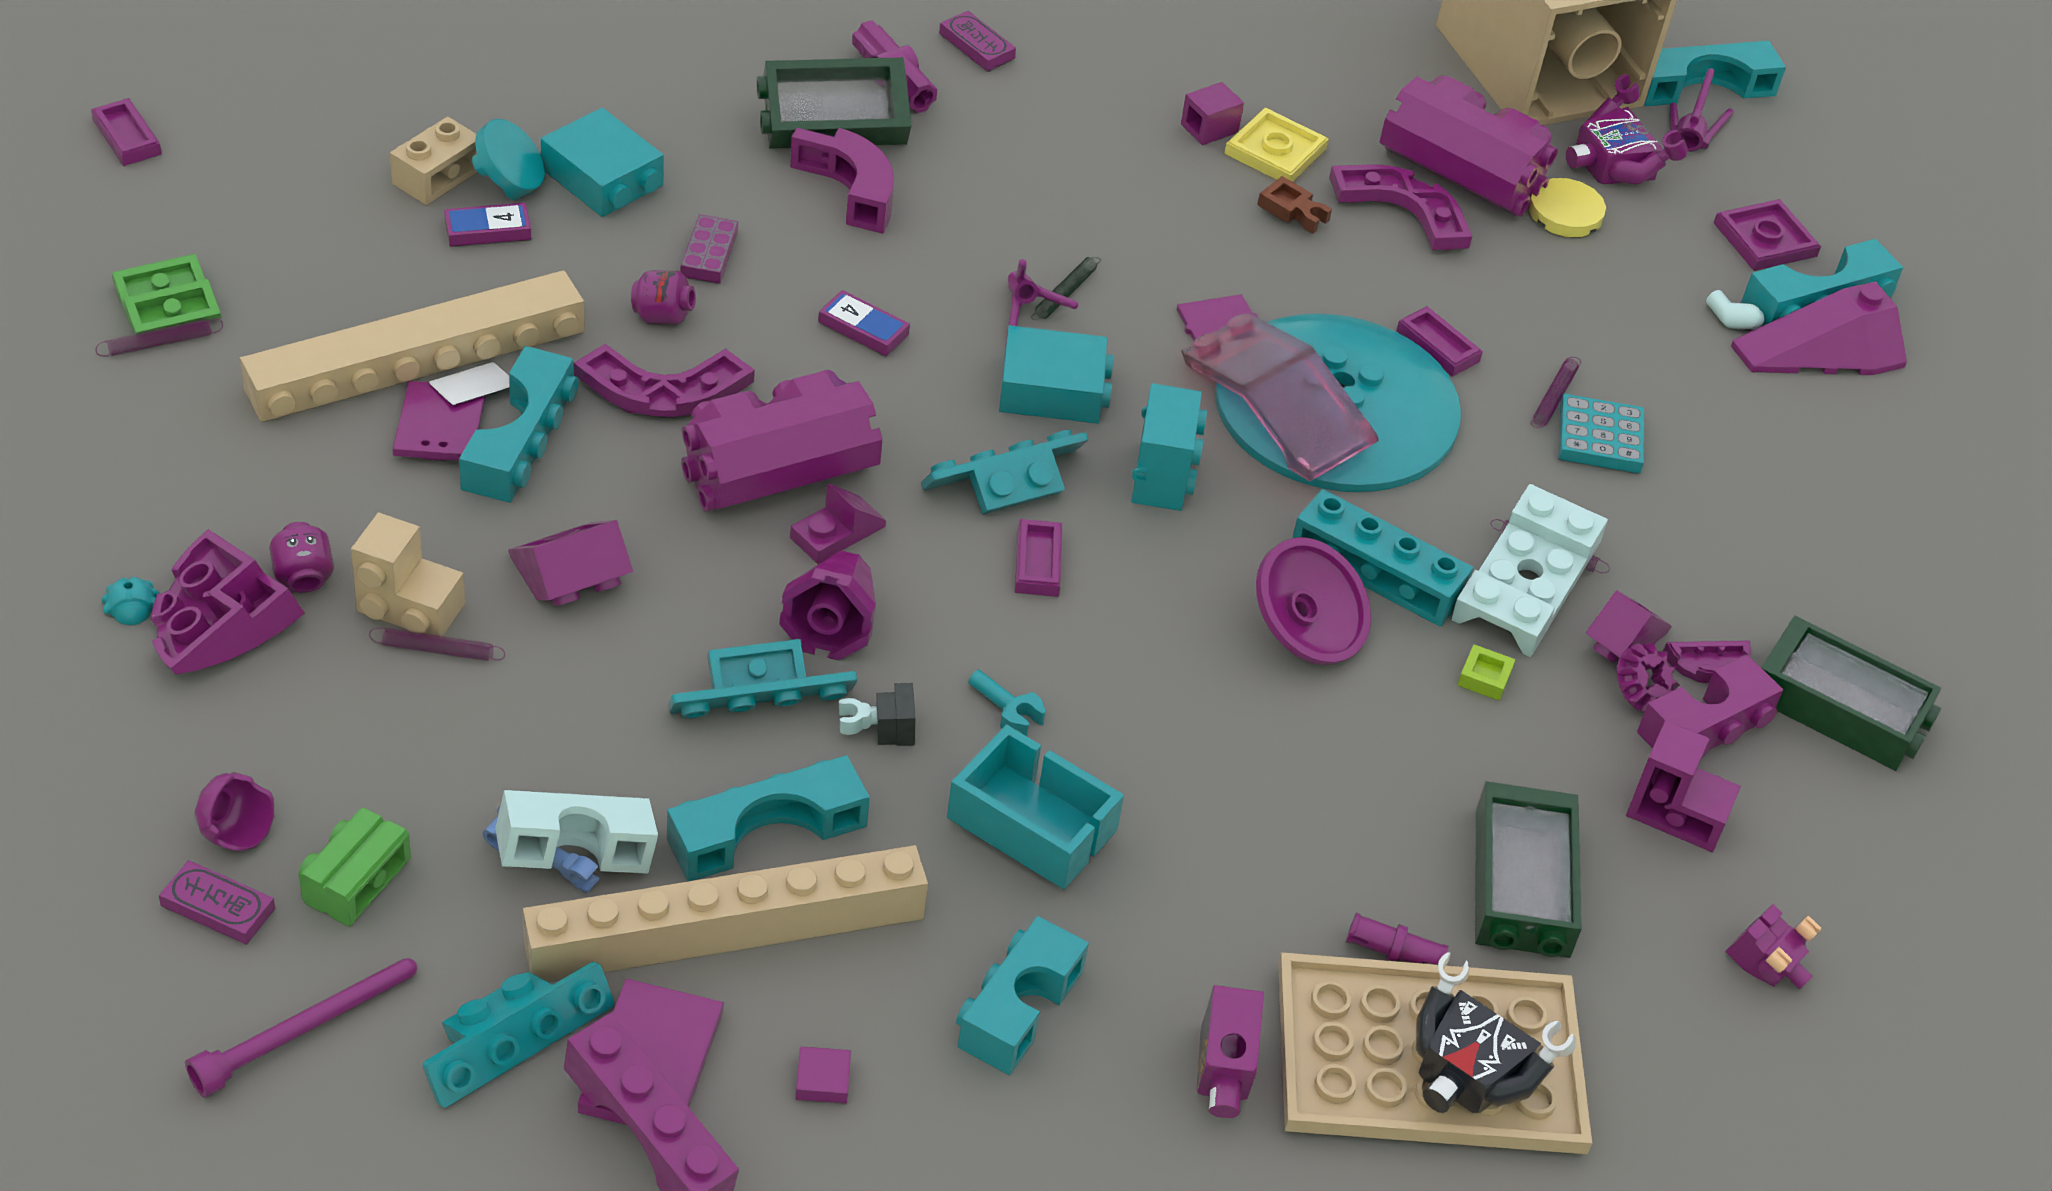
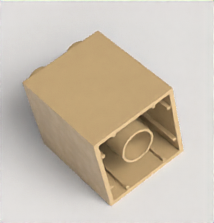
(1557, 54)

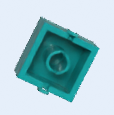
(1169, 447)

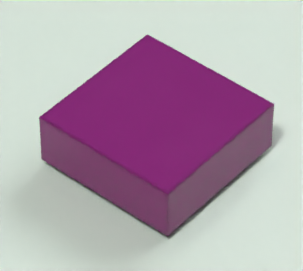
(823, 1074)

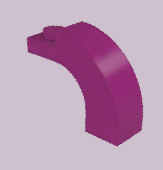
(857, 166)

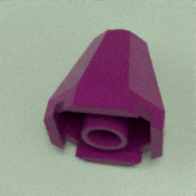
(831, 606)

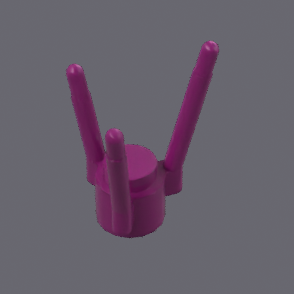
(1693, 125)

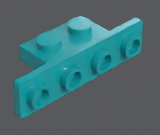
(1011, 477)
(757, 675)
(512, 1026)

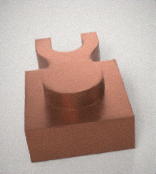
(1292, 202)

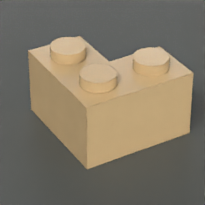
(399, 584)

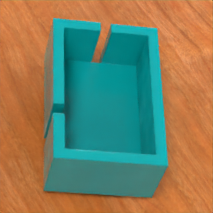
(1040, 825)

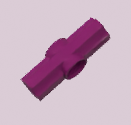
(874, 42)

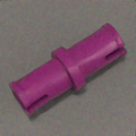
(1394, 942)

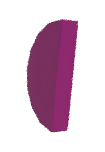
(1700, 658)

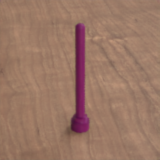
(211, 1070)

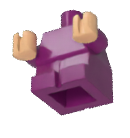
(1774, 949)

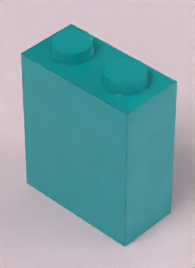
(602, 161)
(1055, 374)

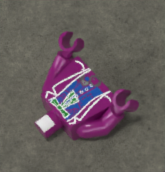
(1619, 146)

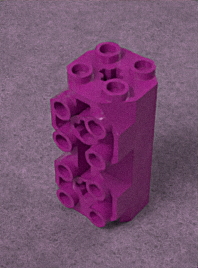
(1452, 136)
(802, 436)

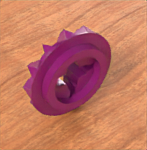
(1633, 675)

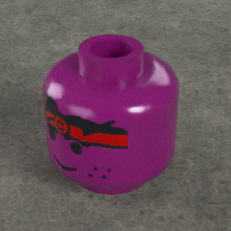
(662, 297)

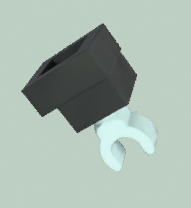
(892, 715)

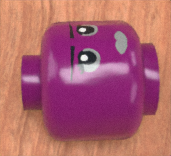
(301, 557)

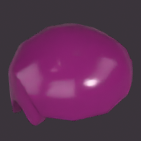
(234, 812)

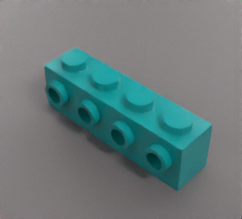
(1387, 557)

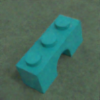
(1038, 963)

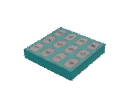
(1601, 433)

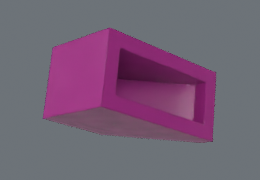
(1624, 624)

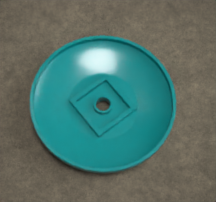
(1392, 385)

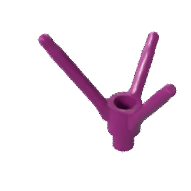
(1025, 291)

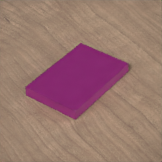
(671, 1031)

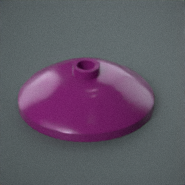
(1313, 601)

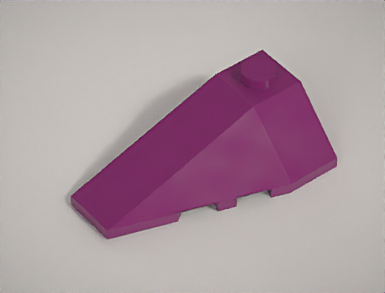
(1841, 331)

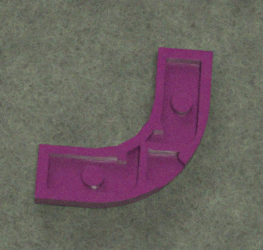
(1431, 205)
(657, 393)

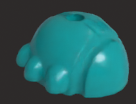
(130, 600)

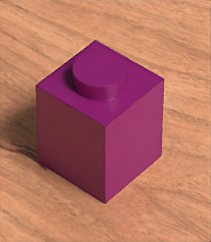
(1212, 113)

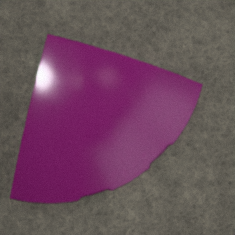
(218, 607)

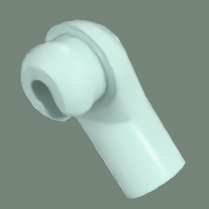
(1735, 315)

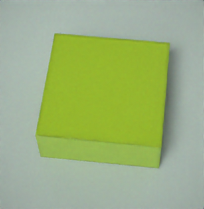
(1486, 672)

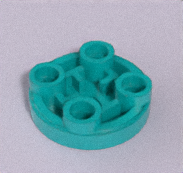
(508, 158)

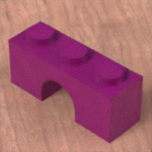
(1736, 701)

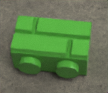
(354, 866)

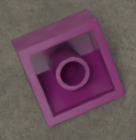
(573, 561)

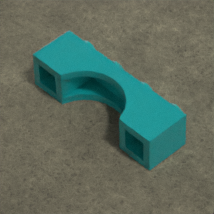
(1744, 68)
(1782, 290)
(502, 457)
(819, 798)

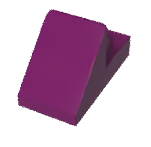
(836, 526)

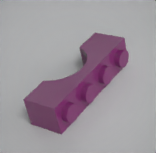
(621, 1077)

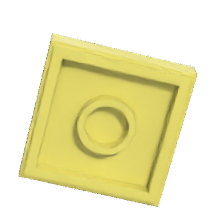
(1276, 145)

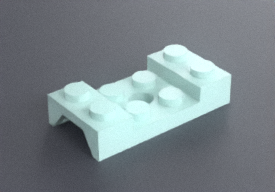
(1542, 537)

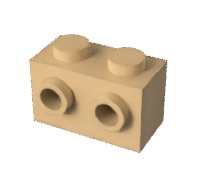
(434, 161)

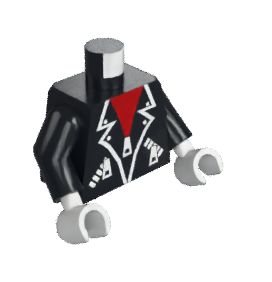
(1475, 1052)

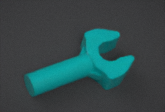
(1011, 706)

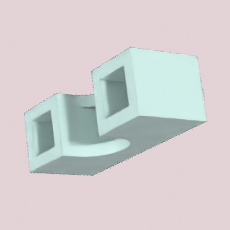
(612, 828)

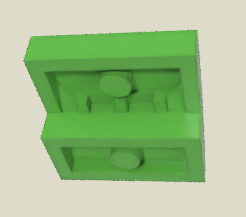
(165, 294)

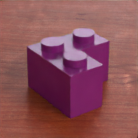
(1679, 795)

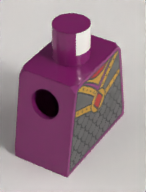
(1229, 1048)

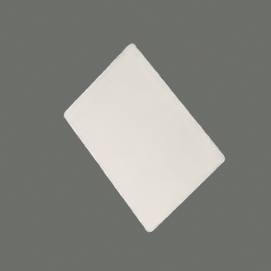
(471, 383)

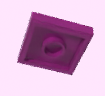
(1767, 234)

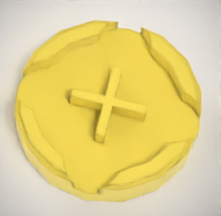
(1568, 208)

